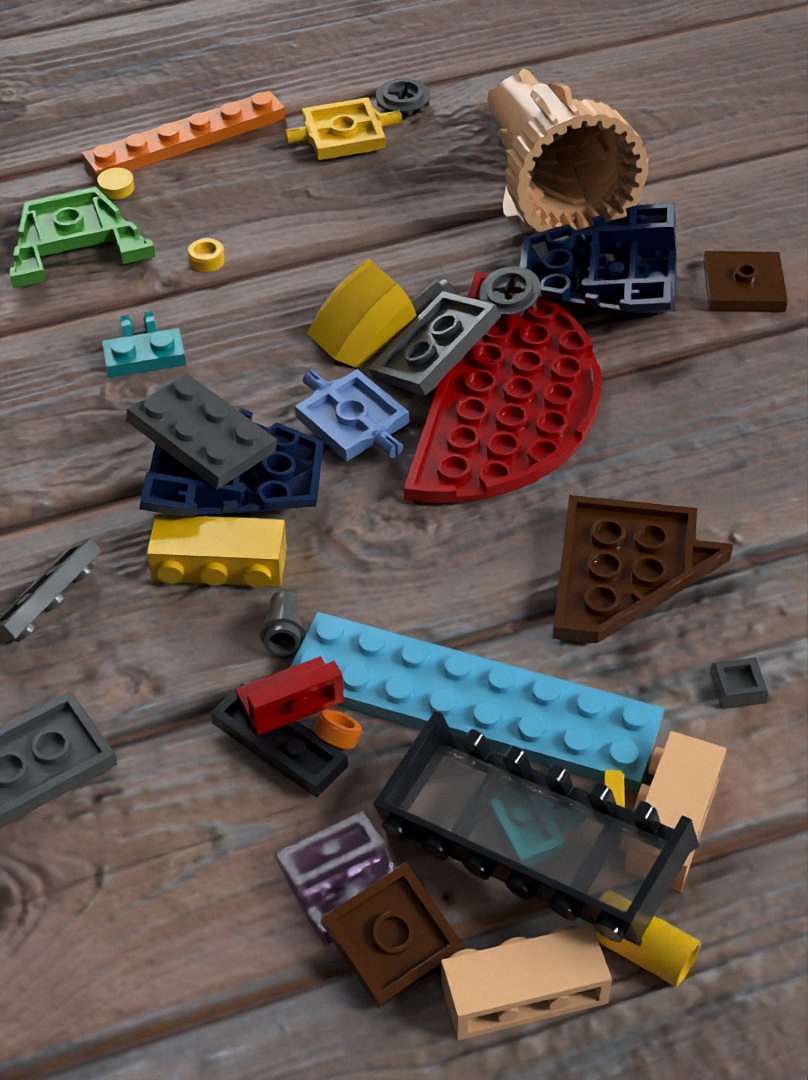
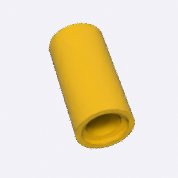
(663, 950)

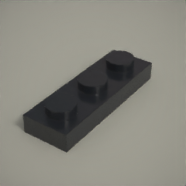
(289, 748)

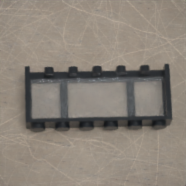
(535, 830)

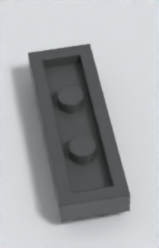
(47, 590)

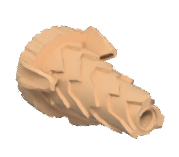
(564, 156)

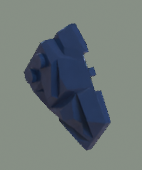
(613, 263)
(278, 482)

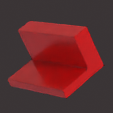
(291, 694)

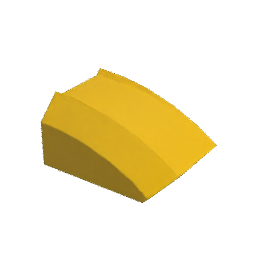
(362, 315)

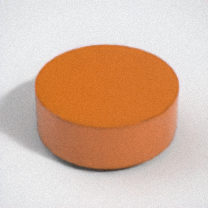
(337, 729)

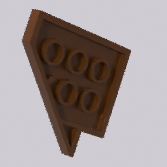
(625, 562)

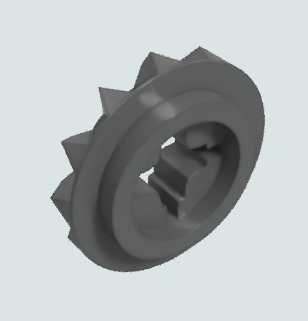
(392, 93)
(500, 284)

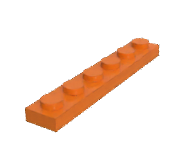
(186, 134)

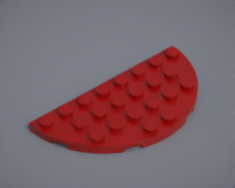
(508, 407)

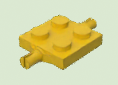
(343, 128)

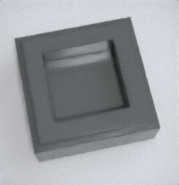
(739, 683)

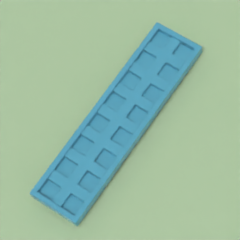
(509, 705)

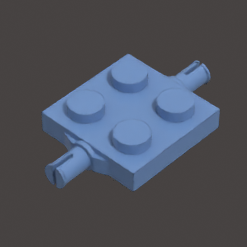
(352, 414)

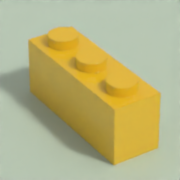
(217, 550)

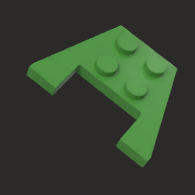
(70, 223)

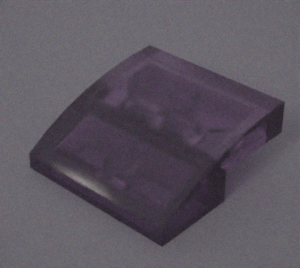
(334, 867)

